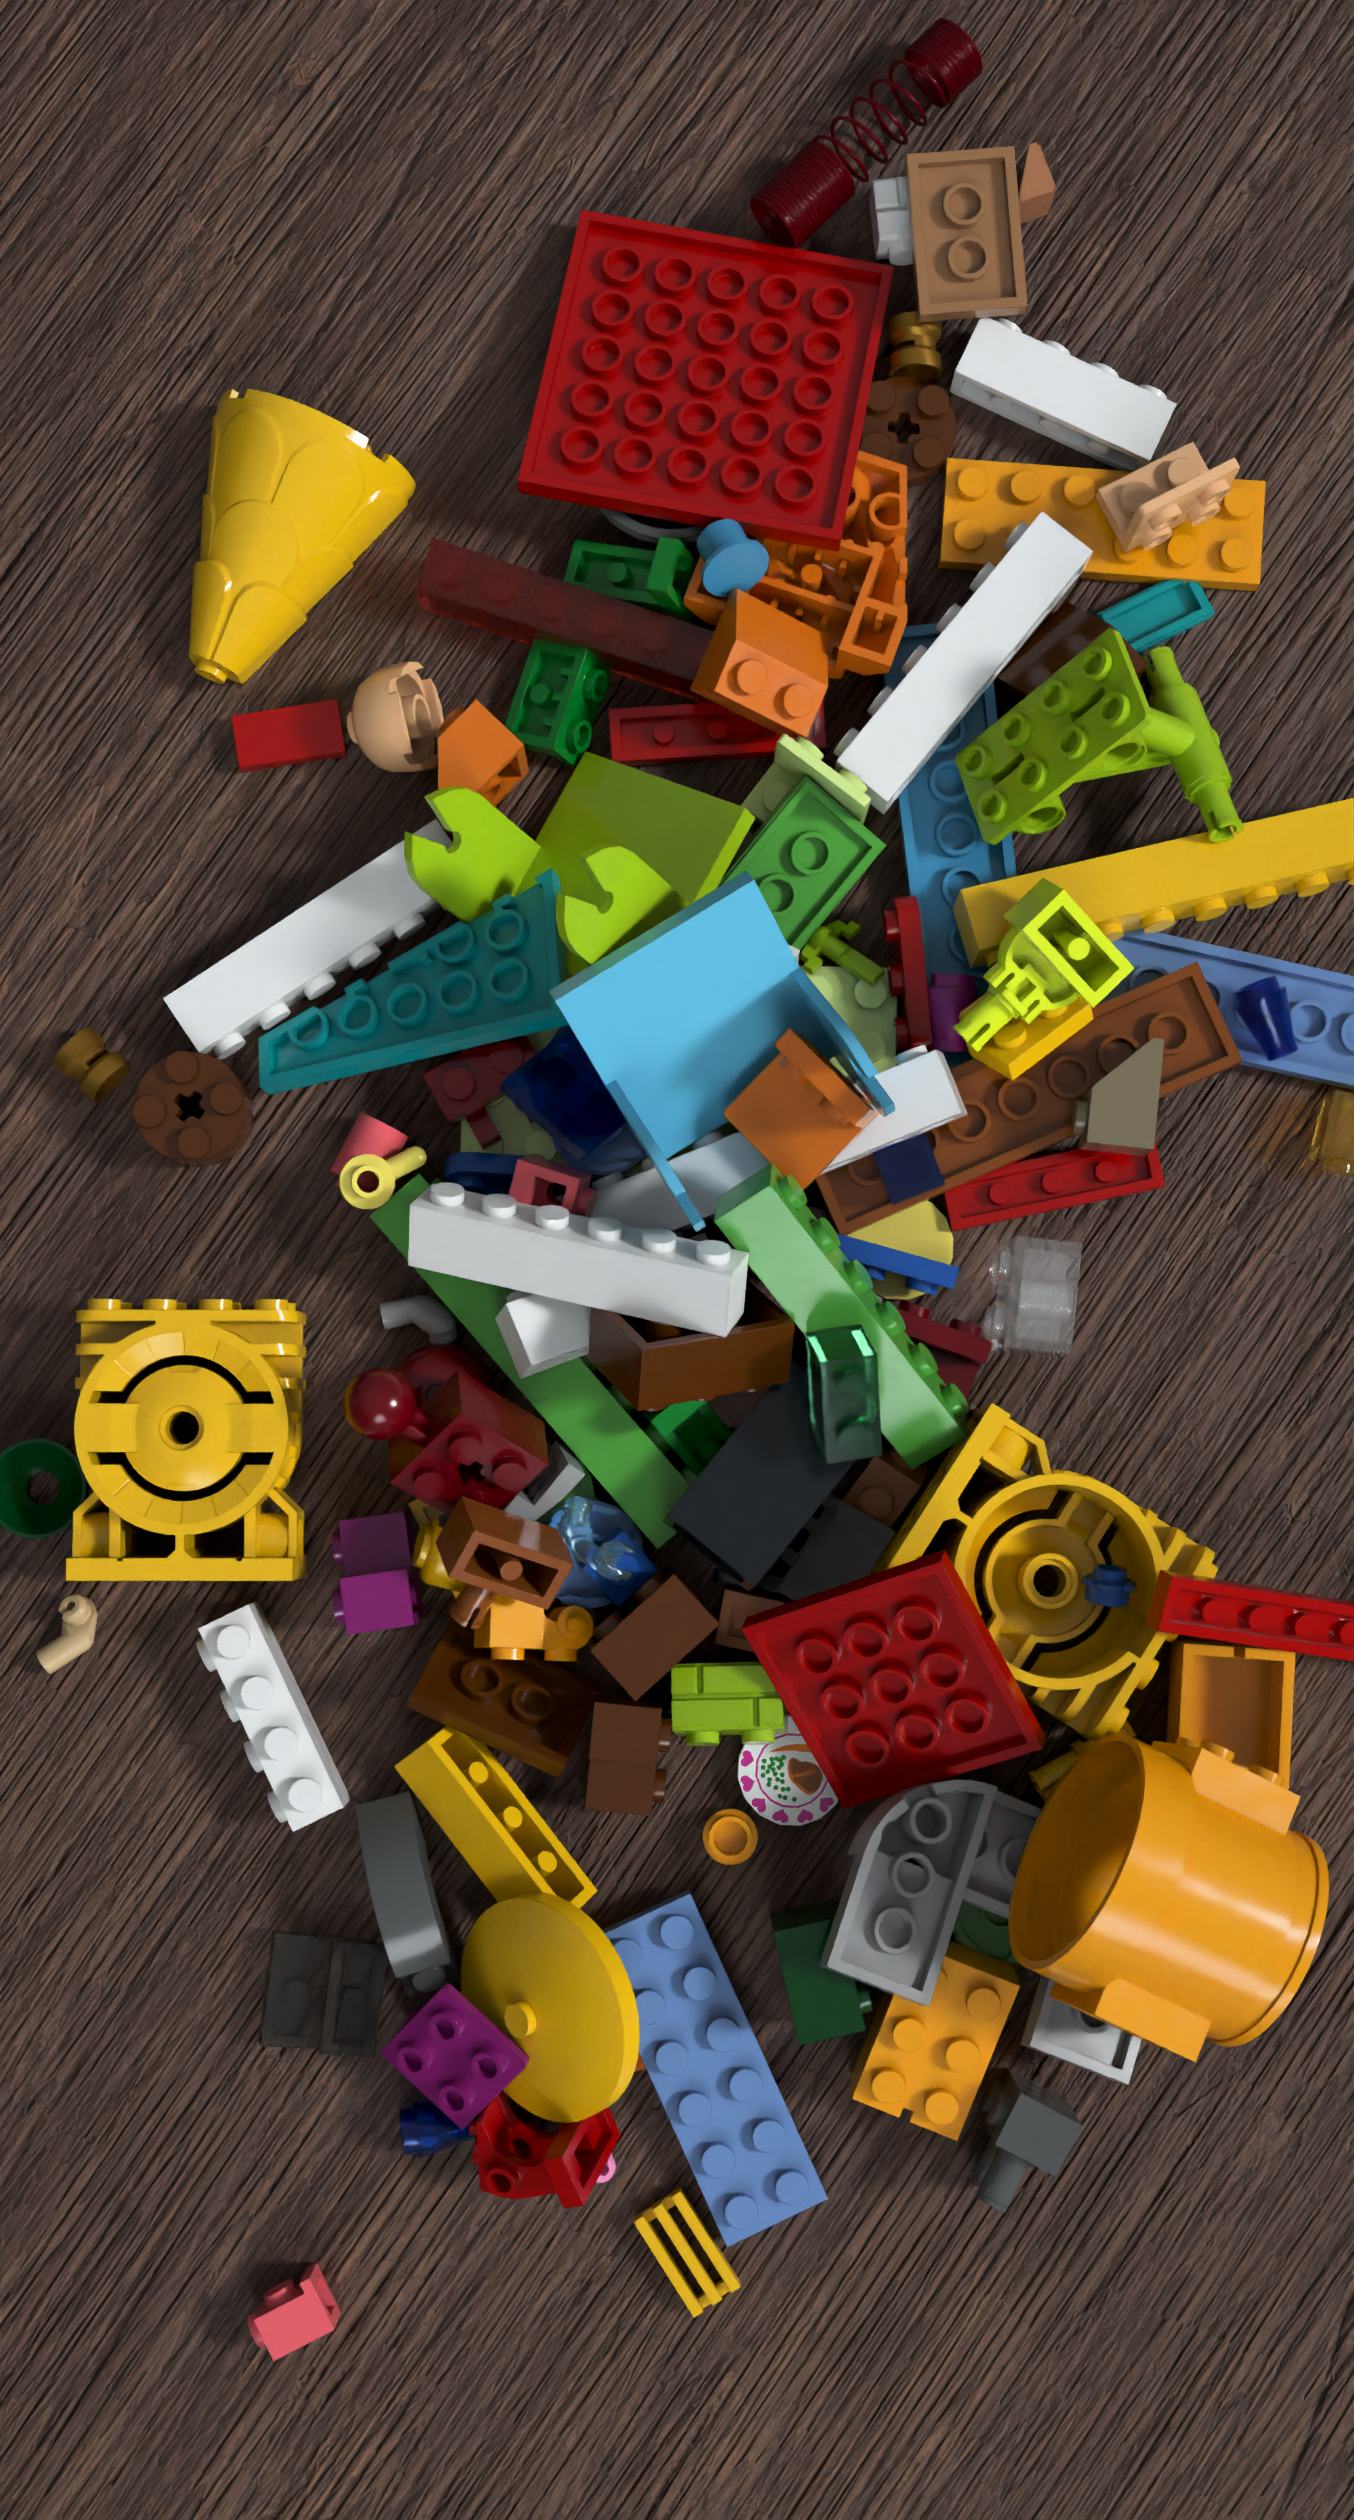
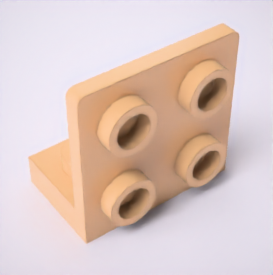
(1165, 495)

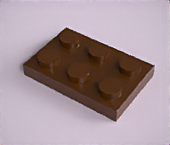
(511, 1705)

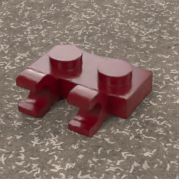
(473, 1081)

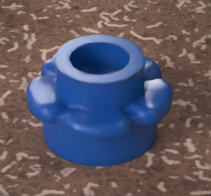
(1108, 1586)

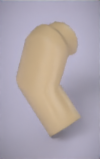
(76, 1636)

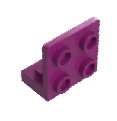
(454, 2055)

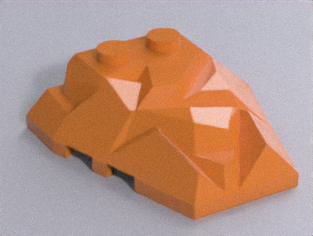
(847, 593)

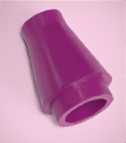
(947, 998)

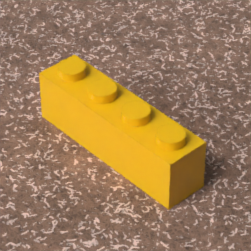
(491, 1819)

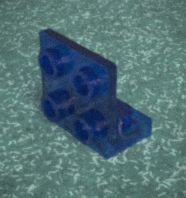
(565, 1096)

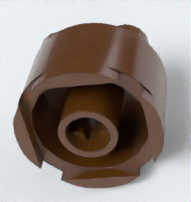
(166, 1123)

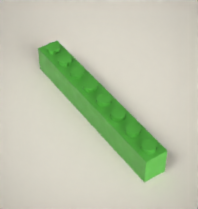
(568, 1395)

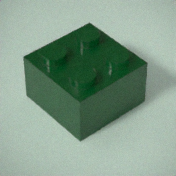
(819, 1999)

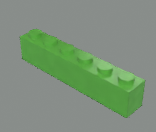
(824, 1290)

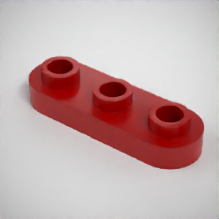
(908, 974)

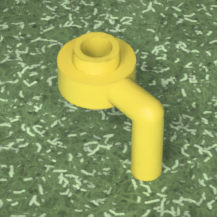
(386, 1172)

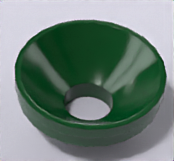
(17, 1468)

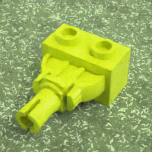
(1044, 964)

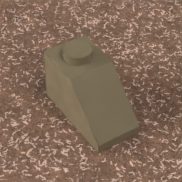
(1123, 1105)

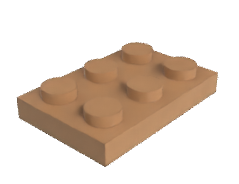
(966, 234)

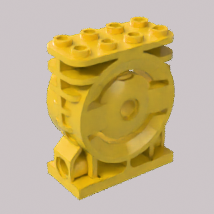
(266, 1356)
(1098, 1675)

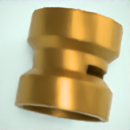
(914, 347)
(91, 1064)

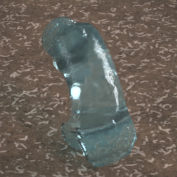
(578, 1537)

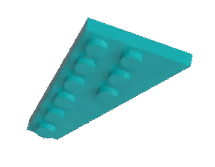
(439, 998)

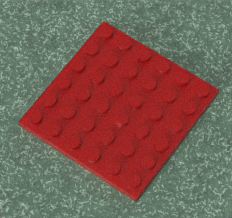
(707, 380)

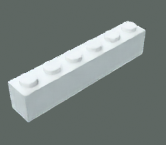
(963, 660)
(304, 952)
(578, 1258)

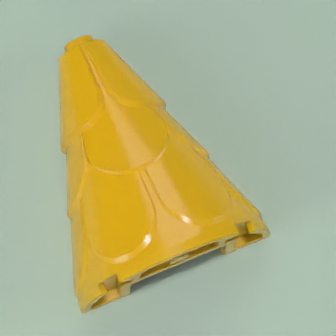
(280, 525)

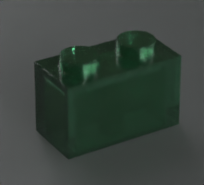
(844, 1393)

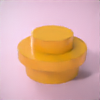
(730, 1836)

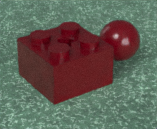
(454, 1444)

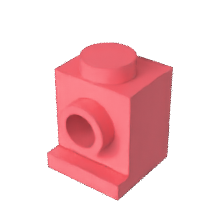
(535, 1179)
(294, 2314)

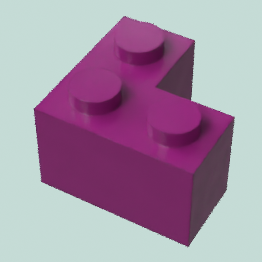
(379, 1581)

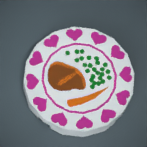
(785, 1780)

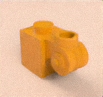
(518, 1626)

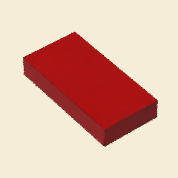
(289, 735)

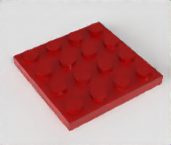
(894, 1680)

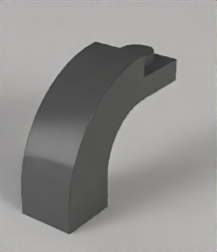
(404, 1894)

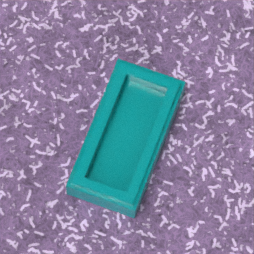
(1159, 613)

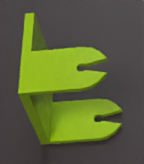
(617, 838)

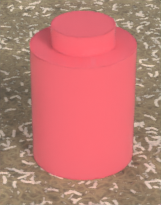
(373, 1138)

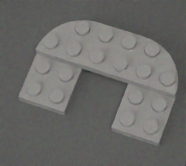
(904, 1893)

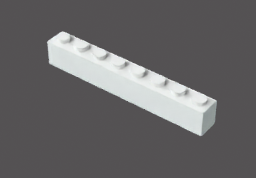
(922, 1098)

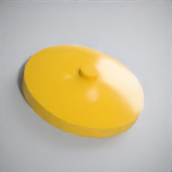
(560, 1997)

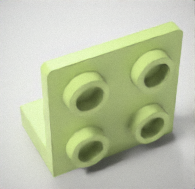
(802, 757)

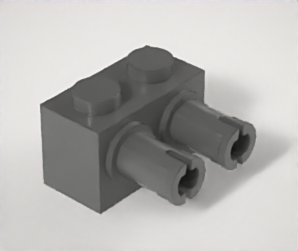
(1026, 2130)

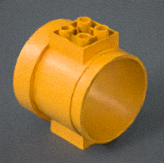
(1170, 1893)

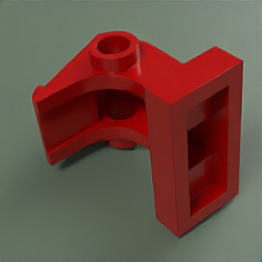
(550, 2163)

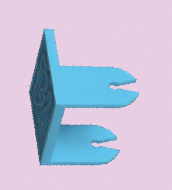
(695, 1018)

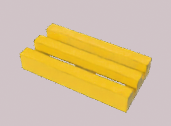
(712, 2292)

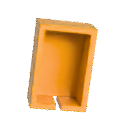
(1234, 1699)
(937, 2053)

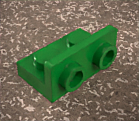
(558, 700)

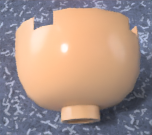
(397, 718)

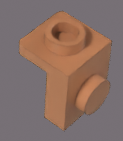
(885, 1485)

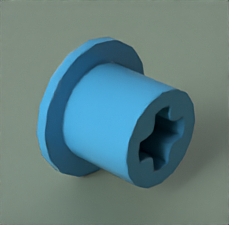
(730, 558)

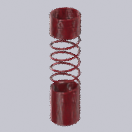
(820, 181)

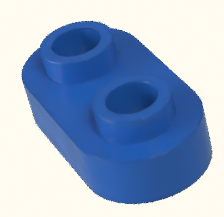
(481, 1171)

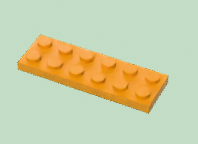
(993, 497)

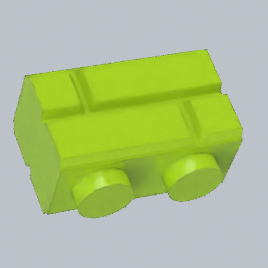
(725, 1701)

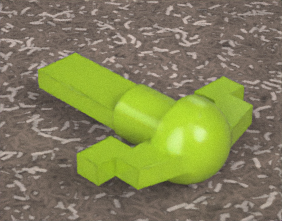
(826, 942)

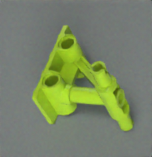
(1091, 726)

